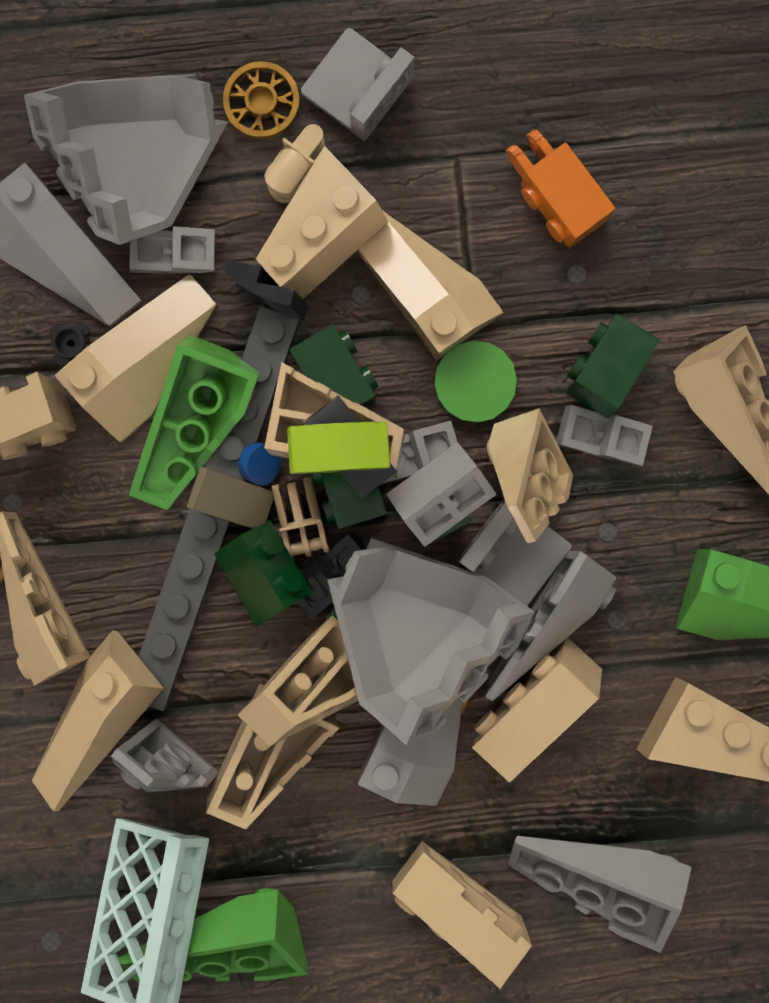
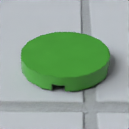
(475, 381)

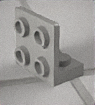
(358, 83)
(508, 560)

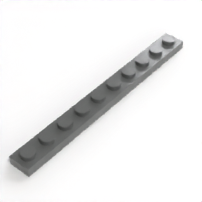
(203, 533)

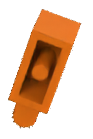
(561, 190)

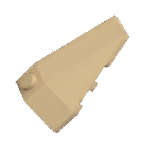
(428, 288)
(126, 368)
(728, 397)
(529, 471)
(38, 617)
(101, 709)

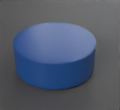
(258, 465)

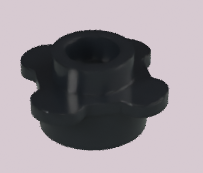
(62, 335)

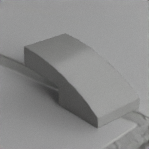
(173, 252)
(607, 438)
(422, 447)

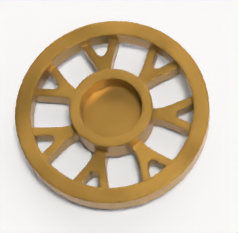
(261, 100)

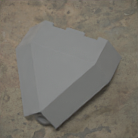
(127, 147)
(420, 634)

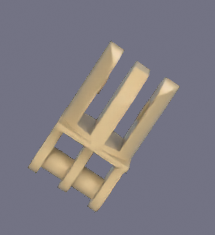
(294, 163)
(306, 545)

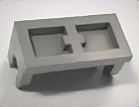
(441, 494)

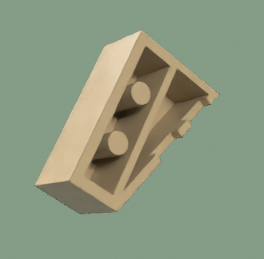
(320, 227)
(301, 397)
(33, 416)
(305, 688)
(538, 709)
(706, 735)
(256, 773)
(462, 913)

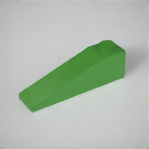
(197, 410)
(726, 598)
(244, 936)

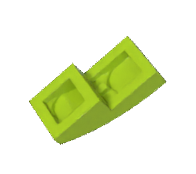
(338, 447)

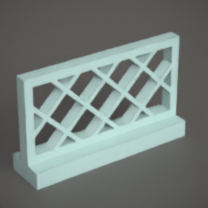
(167, 924)

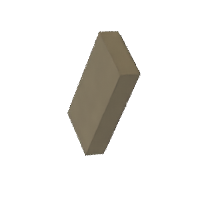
(230, 499)

